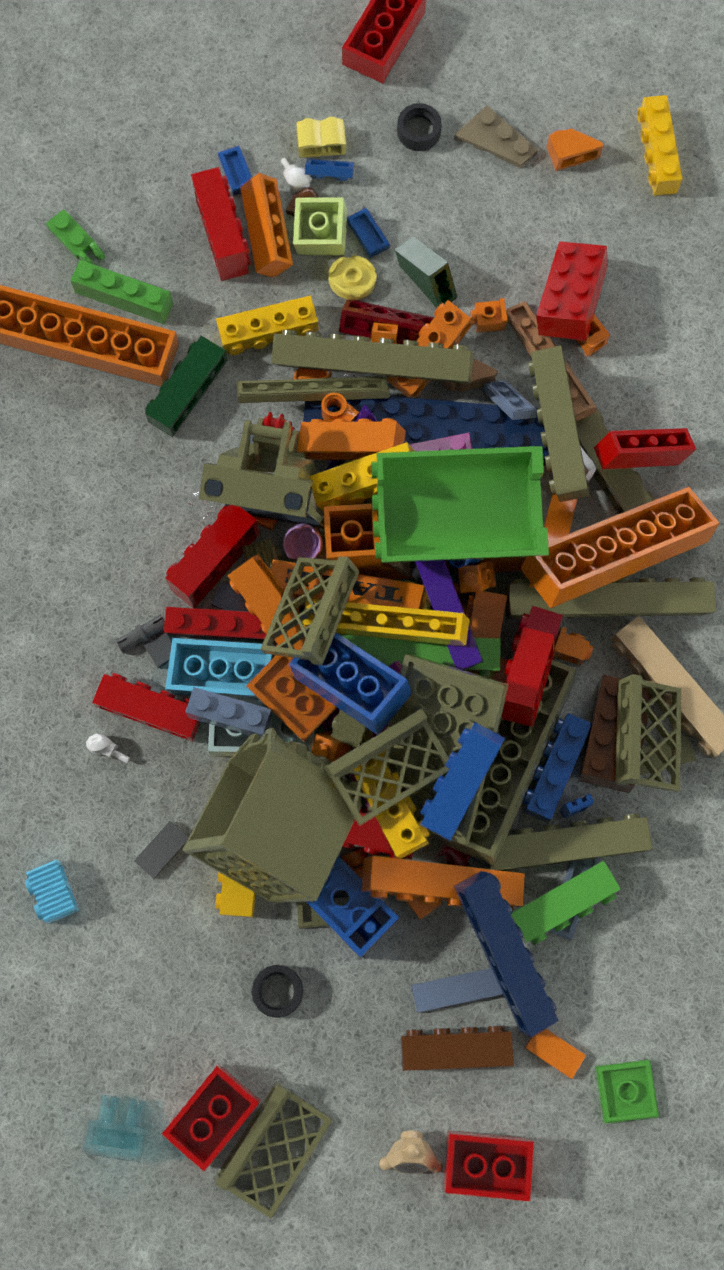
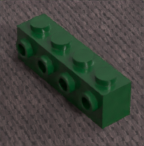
(186, 386)

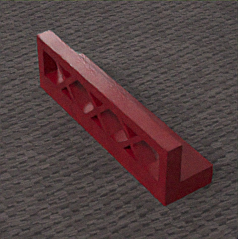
(359, 317)

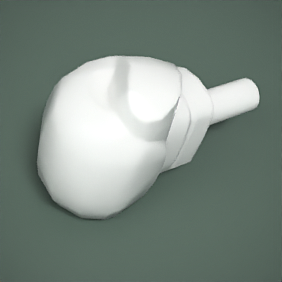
(295, 176)
(101, 744)

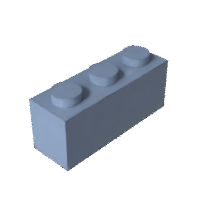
(228, 712)

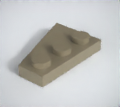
(494, 135)

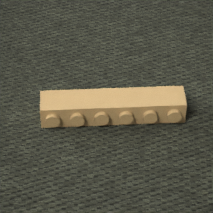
(658, 665)

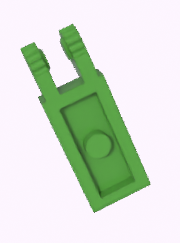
(73, 236)

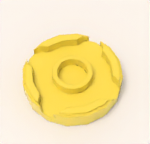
(352, 277)

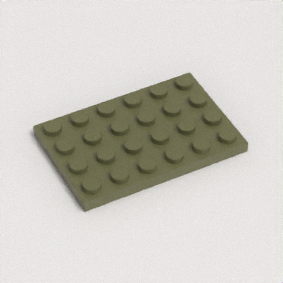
(451, 703)

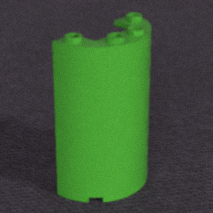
(459, 504)

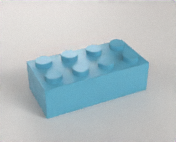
(214, 667)

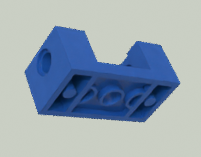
(361, 919)

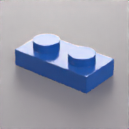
(338, 169)

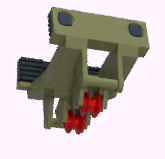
(243, 479)

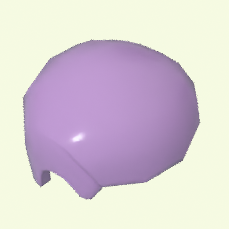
(305, 536)

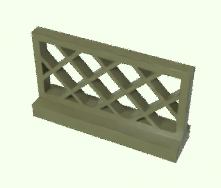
(327, 610)
(631, 731)
(377, 745)
(250, 1142)

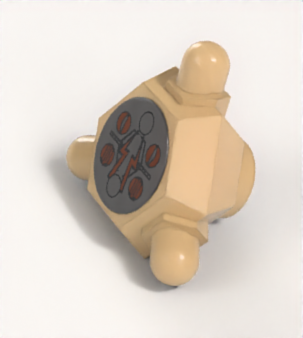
(411, 1155)

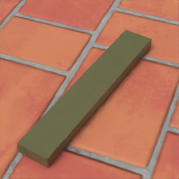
(311, 389)

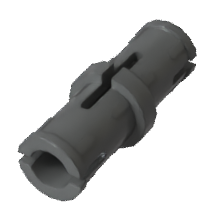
(141, 634)

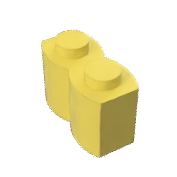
(321, 137)

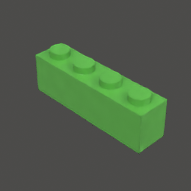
(122, 292)
(564, 902)

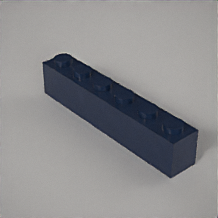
(506, 953)

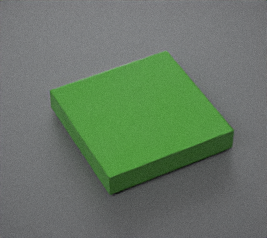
(626, 1091)

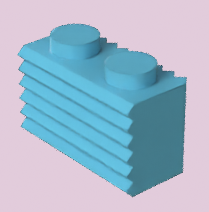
(51, 892)

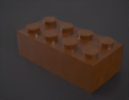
(599, 754)

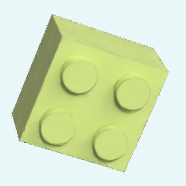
(320, 226)

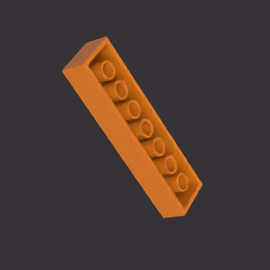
(86, 336)
(620, 546)

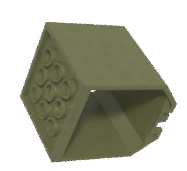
(274, 820)

